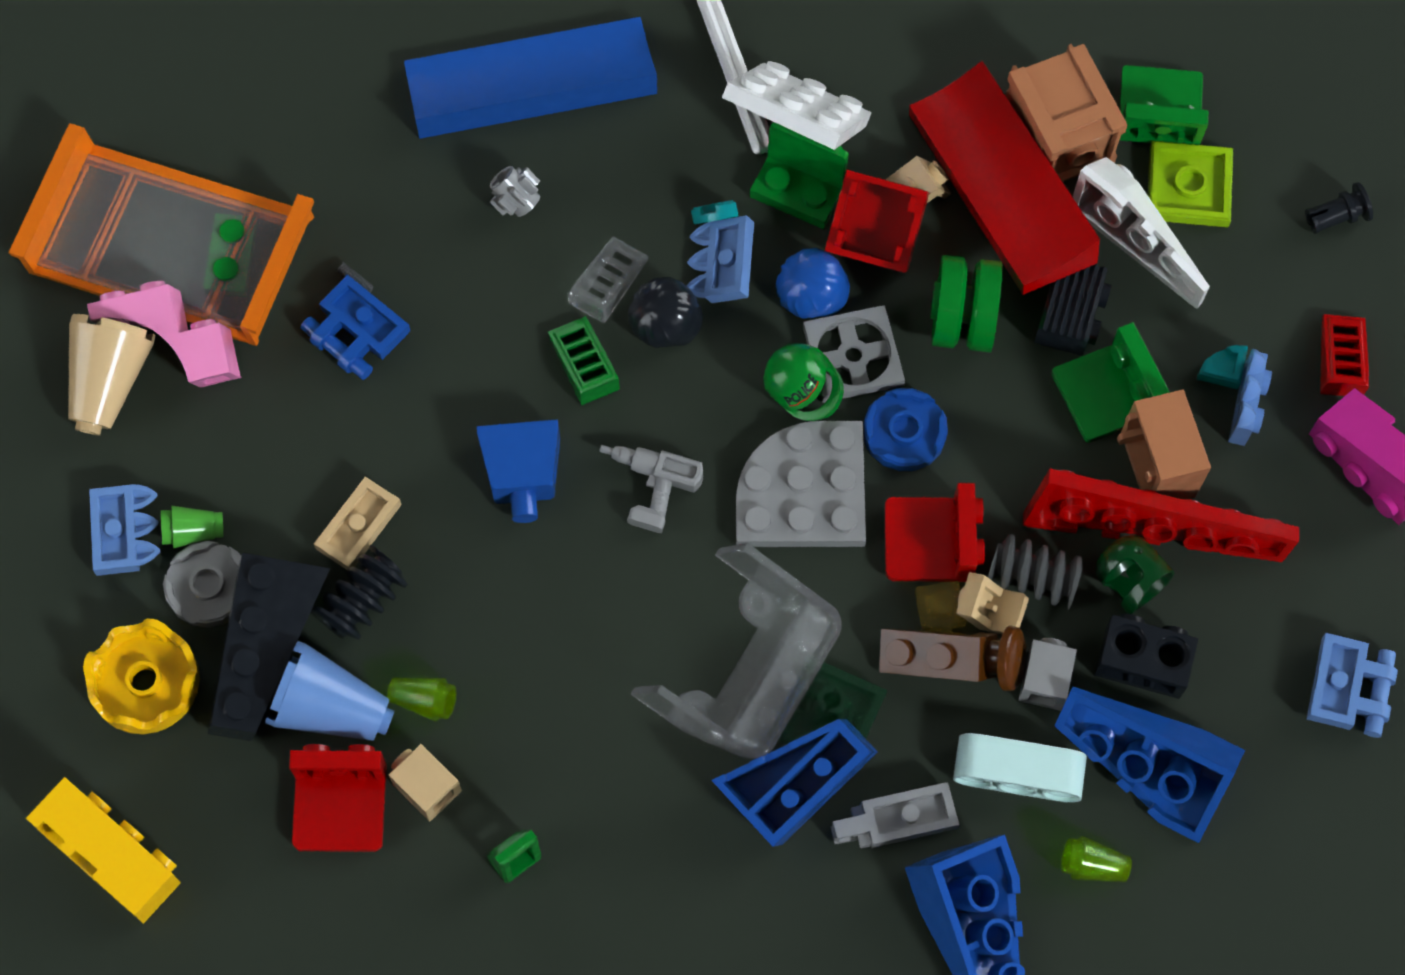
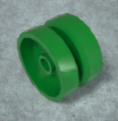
(965, 303)

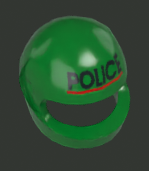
(796, 378)

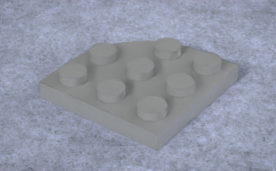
(804, 488)

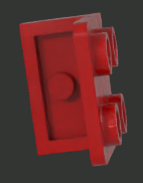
(934, 536)
(338, 798)

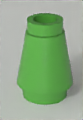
(190, 526)

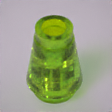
(424, 696)
(1093, 861)

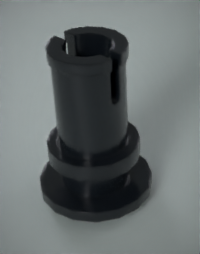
(1341, 209)

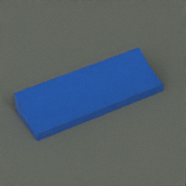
(530, 77)

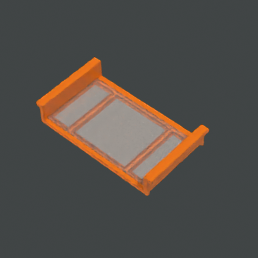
(126, 222)

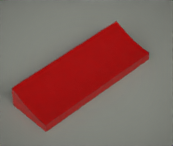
(1006, 180)

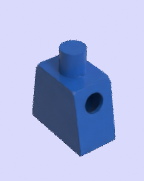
(521, 464)

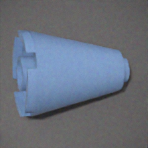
(327, 699)

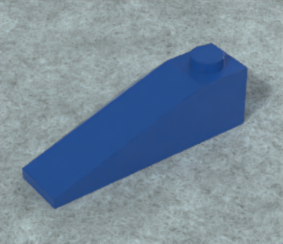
(1162, 761)
(971, 906)

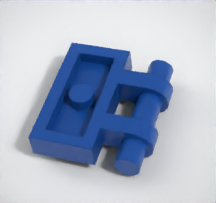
(364, 318)

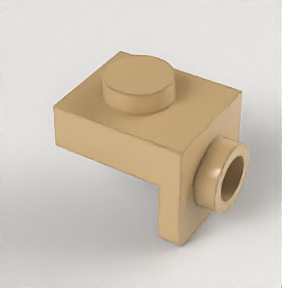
(924, 176)
(989, 605)

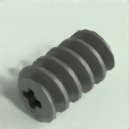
(1036, 570)

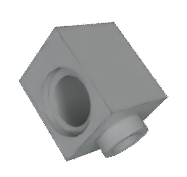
(1047, 673)

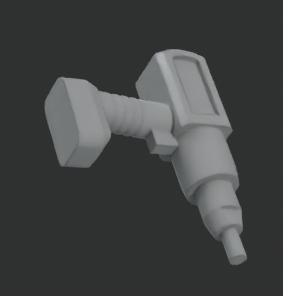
(664, 472)

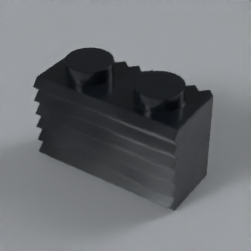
(1071, 308)

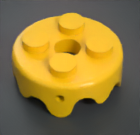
(127, 652)

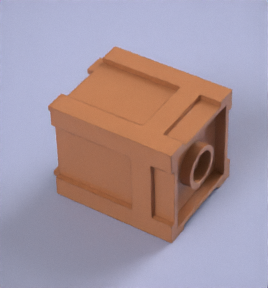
(1067, 110)

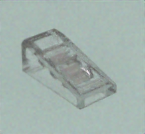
(591, 304)

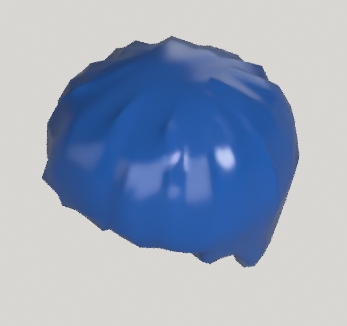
(812, 284)

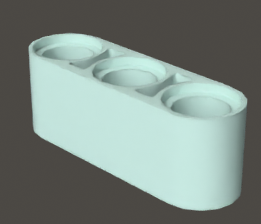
(1020, 767)

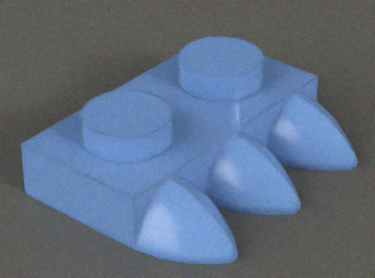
(724, 260)
(1254, 382)
(118, 526)

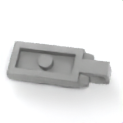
(898, 817)

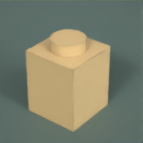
(424, 781)

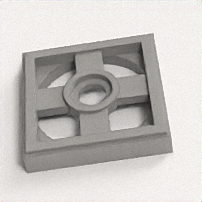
(845, 323)

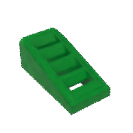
(594, 387)
(515, 855)

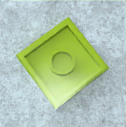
(1191, 183)

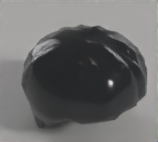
(665, 313)

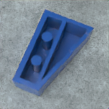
(796, 780)

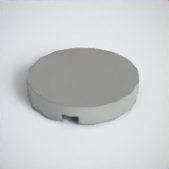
(202, 583)

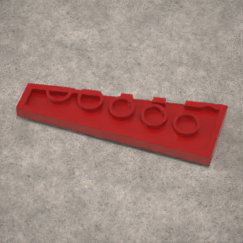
(1076, 501)

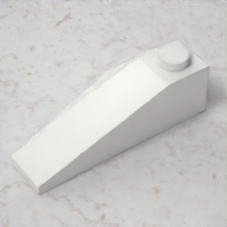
(1128, 218)

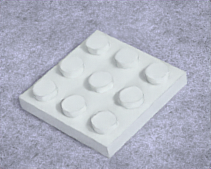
(798, 104)

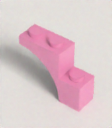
(204, 350)

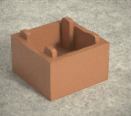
(1165, 446)

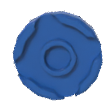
(905, 429)

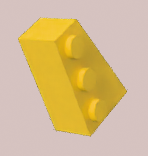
(105, 849)

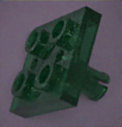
(852, 700)

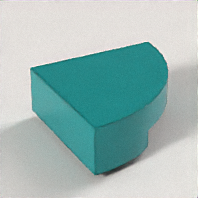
(714, 212)
(1224, 367)

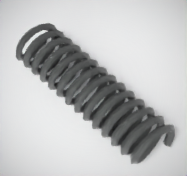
(355, 275)

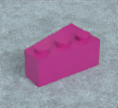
(1368, 450)

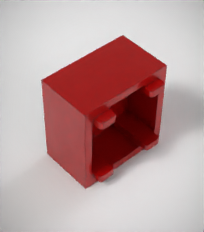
(877, 221)

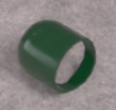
(1144, 566)

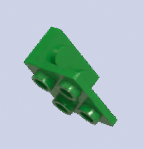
(1162, 105)
(800, 176)
(1107, 382)

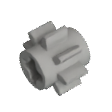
(514, 191)

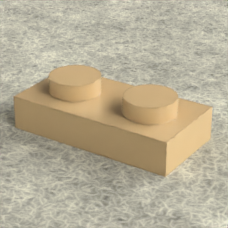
(357, 523)

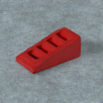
(1342, 384)

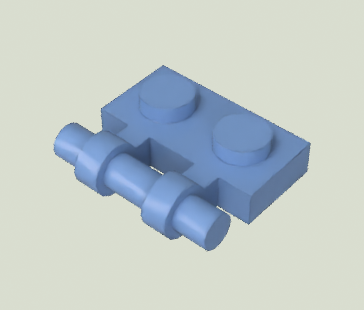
(1339, 682)

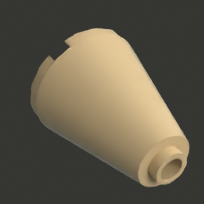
(102, 369)

